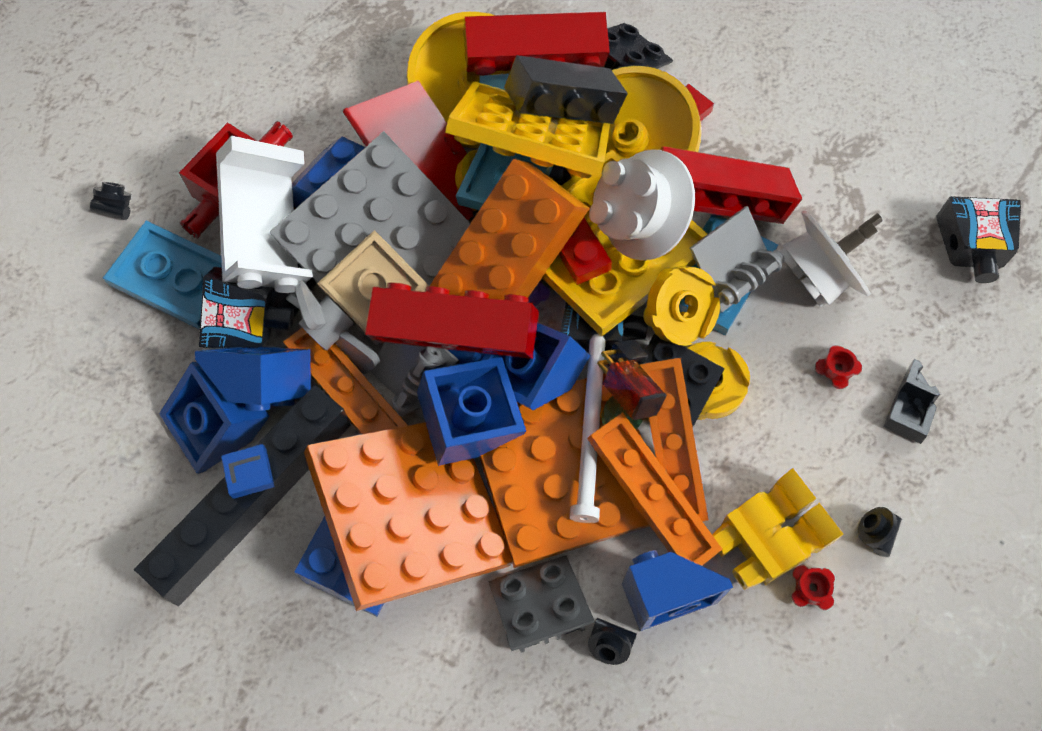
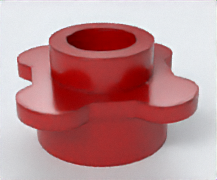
(845, 359)
(824, 582)

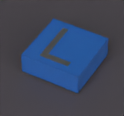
(247, 471)

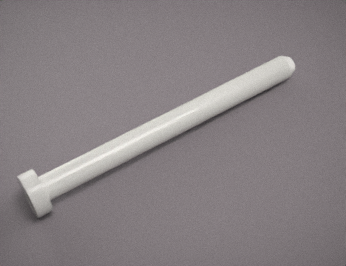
(585, 510)

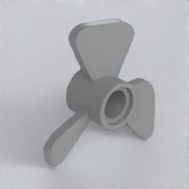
(329, 325)

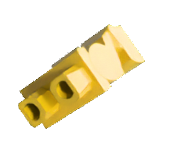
(762, 540)

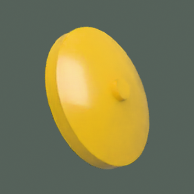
(441, 64)
(653, 114)

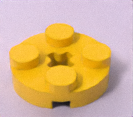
(664, 300)
(732, 383)

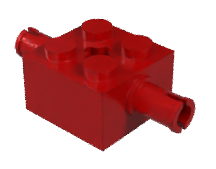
(202, 178)

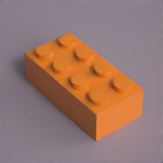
(513, 235)

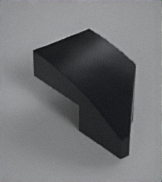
(913, 405)

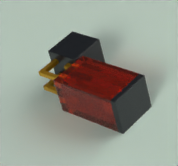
(629, 381)

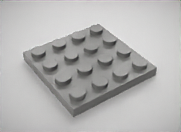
(372, 193)

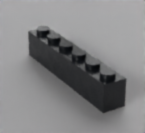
(222, 522)

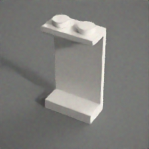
(252, 201)

